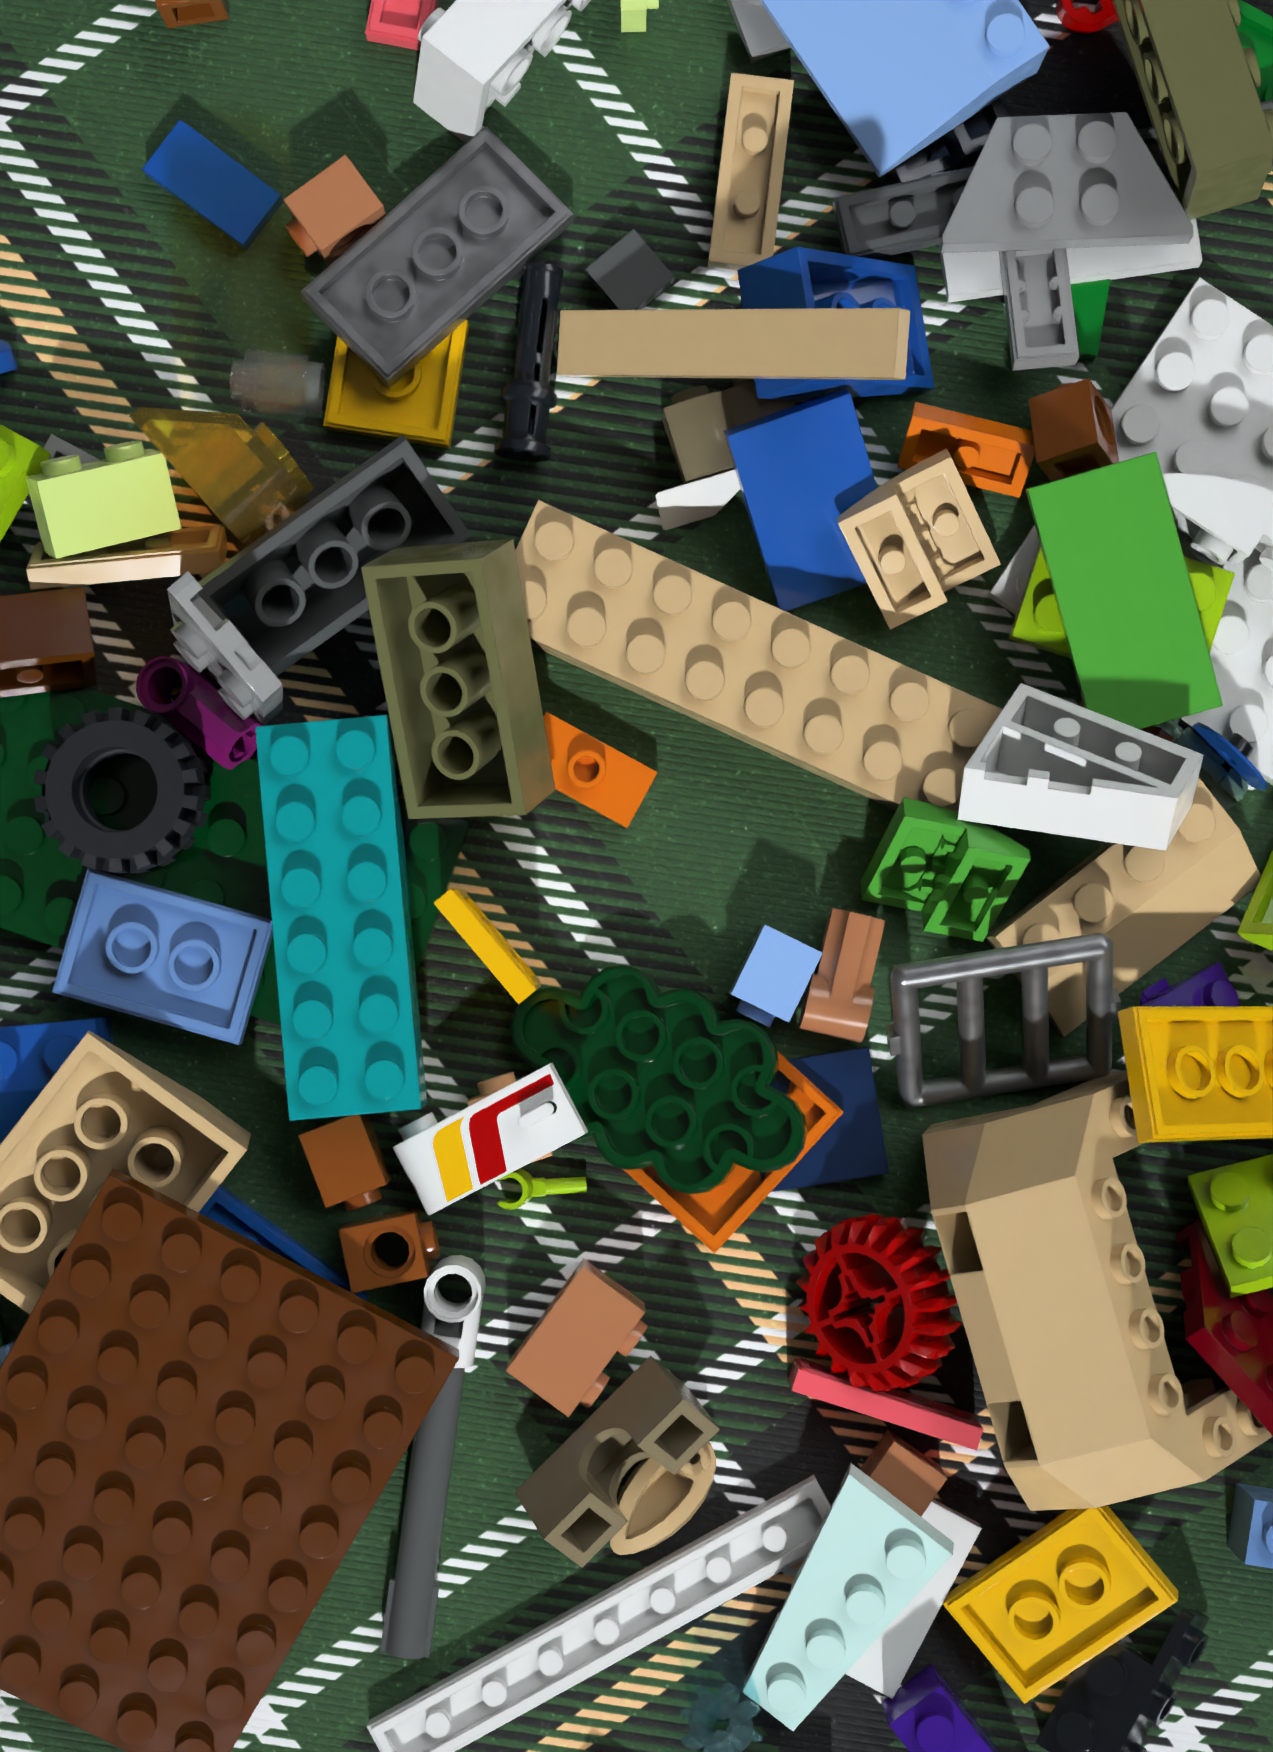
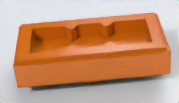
(596, 772)

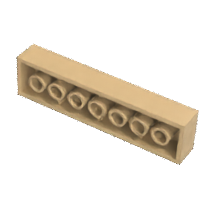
(745, 665)

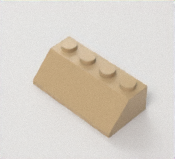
(1138, 898)

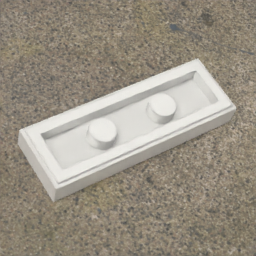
(893, 1651)

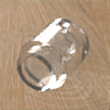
(278, 384)

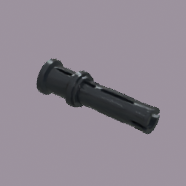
(529, 393)

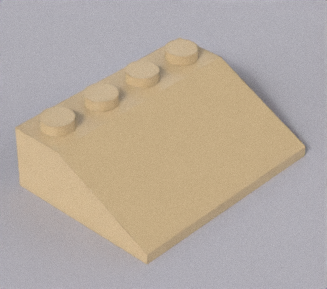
(92, 1117)

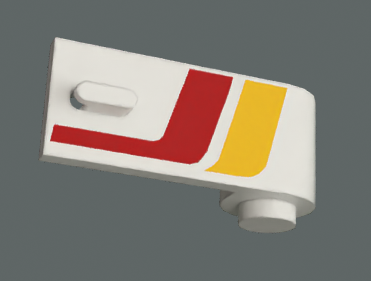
(488, 1138)

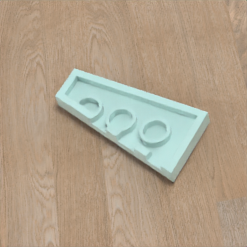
(853, 1583)

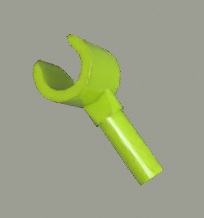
(540, 1187)

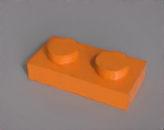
(983, 450)

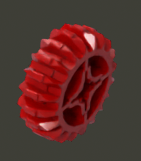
(897, 1337)

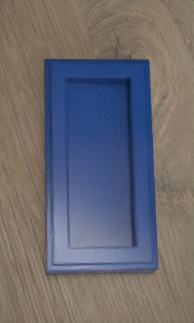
(213, 184)

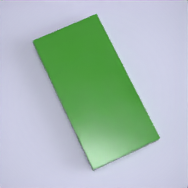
(1124, 593)

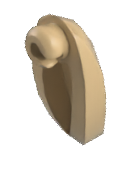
(661, 1502)

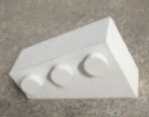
(1077, 775)

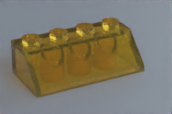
(233, 469)

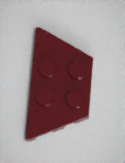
(1226, 1331)

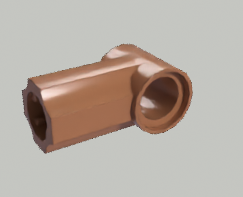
(840, 991)

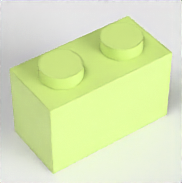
(102, 500)

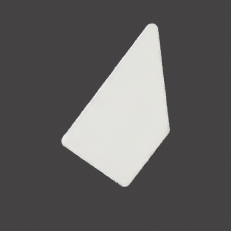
(696, 499)

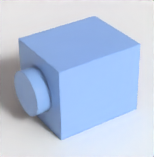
(773, 976)

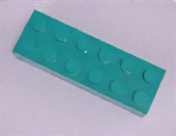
(341, 917)

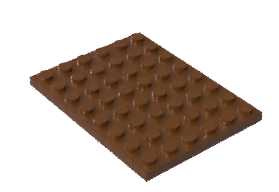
(186, 1468)

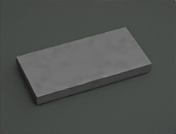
(437, 257)

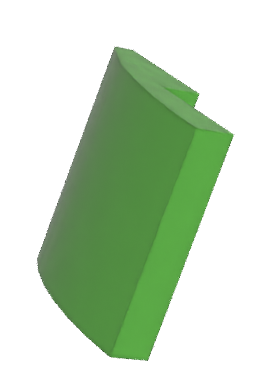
(945, 869)

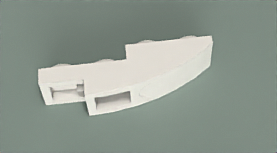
(1222, 516)

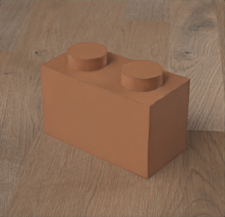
(578, 1338)

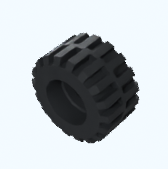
(69, 781)

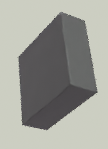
(629, 274)

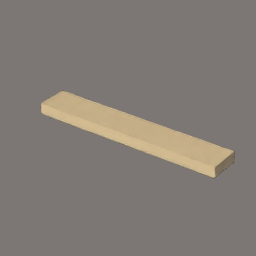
(735, 343)

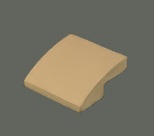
(917, 538)

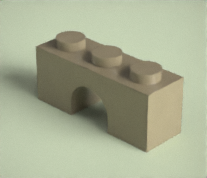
(577, 1486)

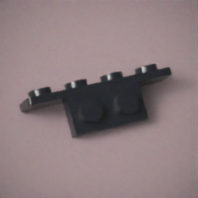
(1122, 1693)

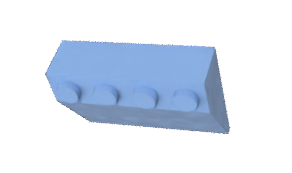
(909, 66)

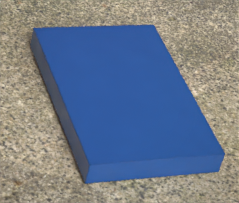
(796, 479)

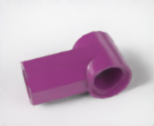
(197, 710)

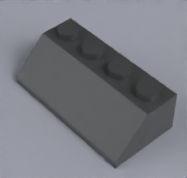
(306, 572)

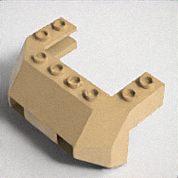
(1066, 1308)

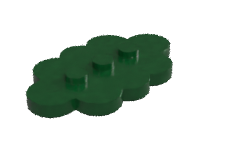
(663, 1078)

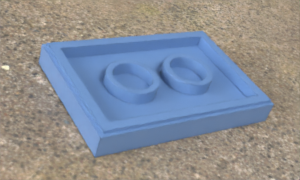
(164, 956)

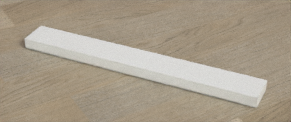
(607, 1626)

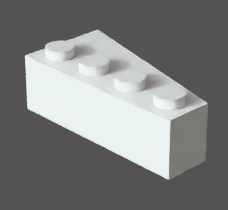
(481, 54)

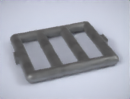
(968, 973)

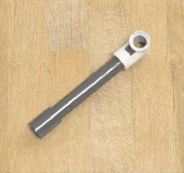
(414, 1588)

